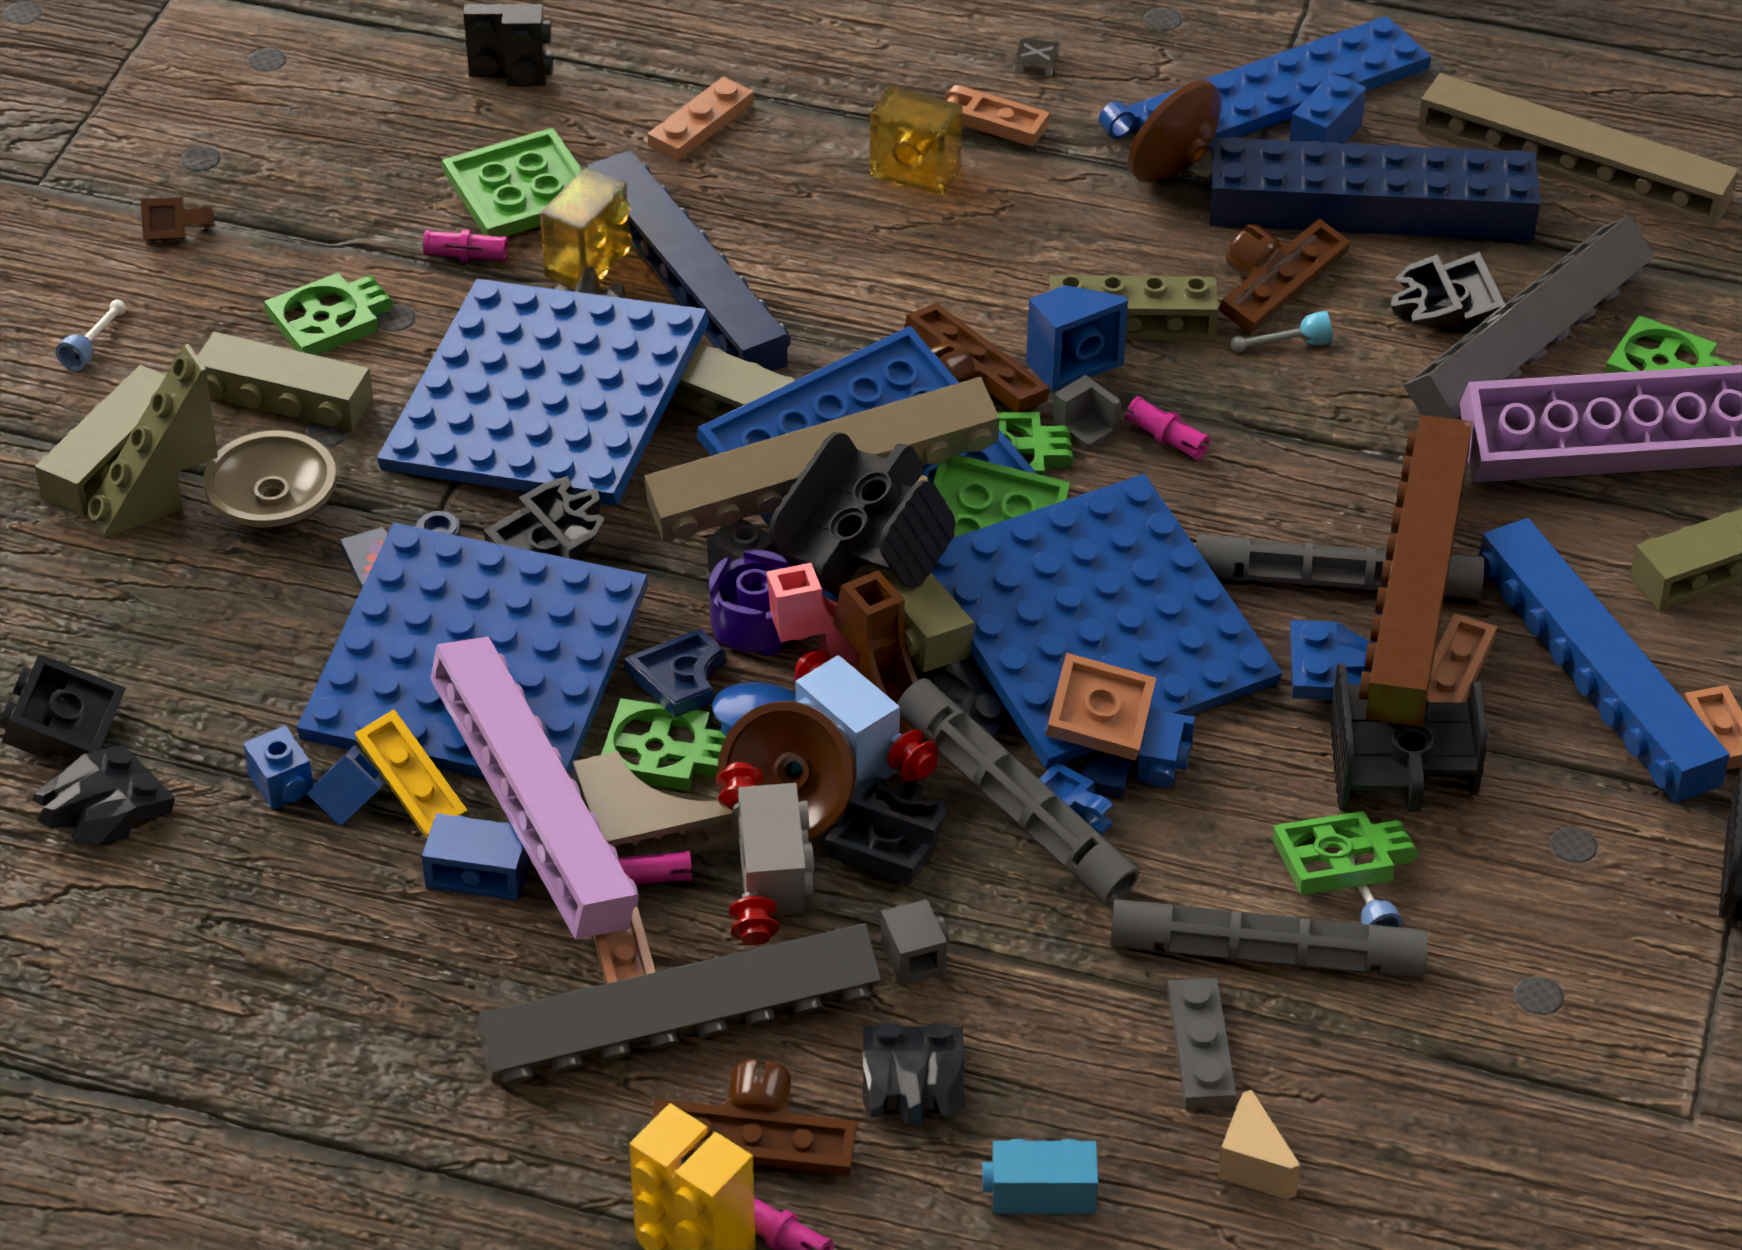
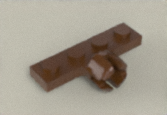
(1277, 270)
(972, 356)
(762, 1125)

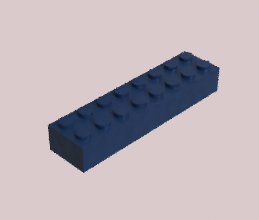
(1374, 188)

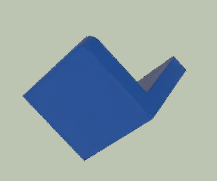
(347, 785)

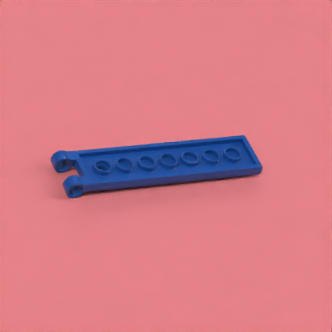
(1277, 85)

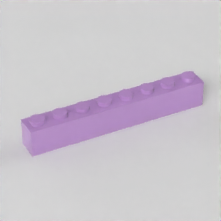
(534, 788)

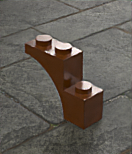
(873, 622)

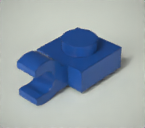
(1079, 795)

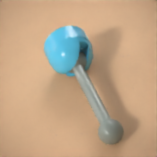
(1314, 330)

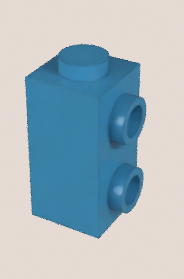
(1042, 1177)

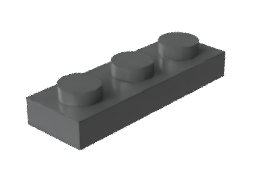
(1201, 1043)

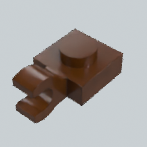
(167, 218)

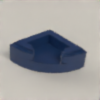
(1109, 775)

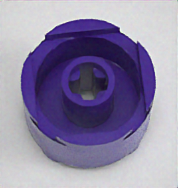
(742, 605)

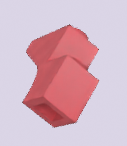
(803, 611)

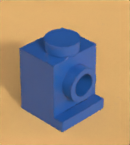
(1165, 747)

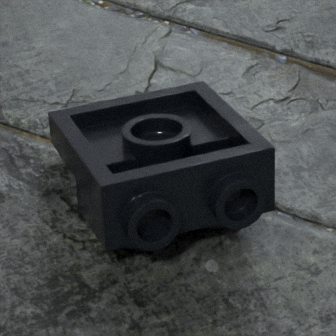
(508, 43)
(59, 710)

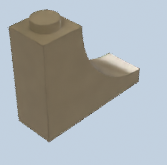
(644, 820)

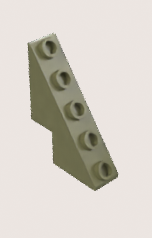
(168, 438)

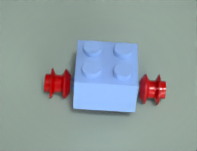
(865, 717)

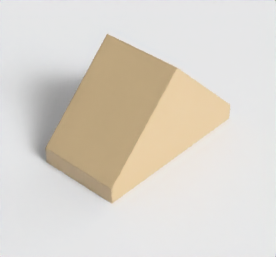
(1257, 1153)

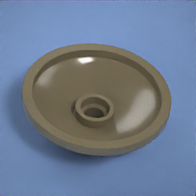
(270, 479)

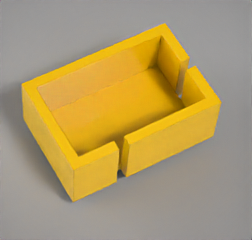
(694, 1204)

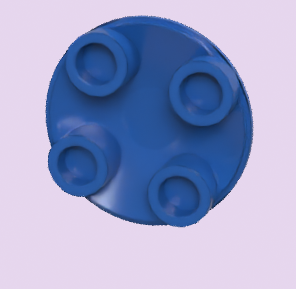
(741, 698)

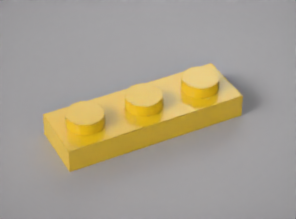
(409, 771)

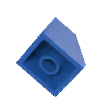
(1075, 334)

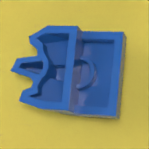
(1315, 654)

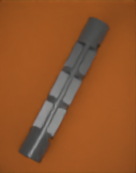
(1321, 565)
(1018, 792)
(1269, 938)

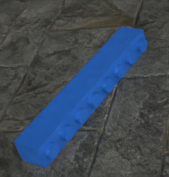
(1603, 661)

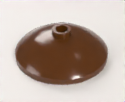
(1176, 133)
(793, 731)

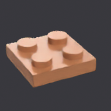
(1101, 706)

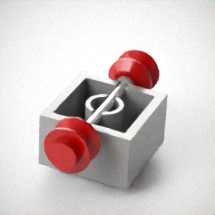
(773, 851)

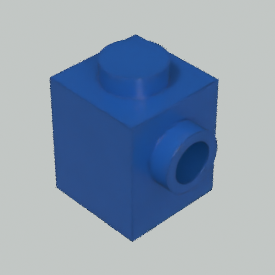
(282, 776)

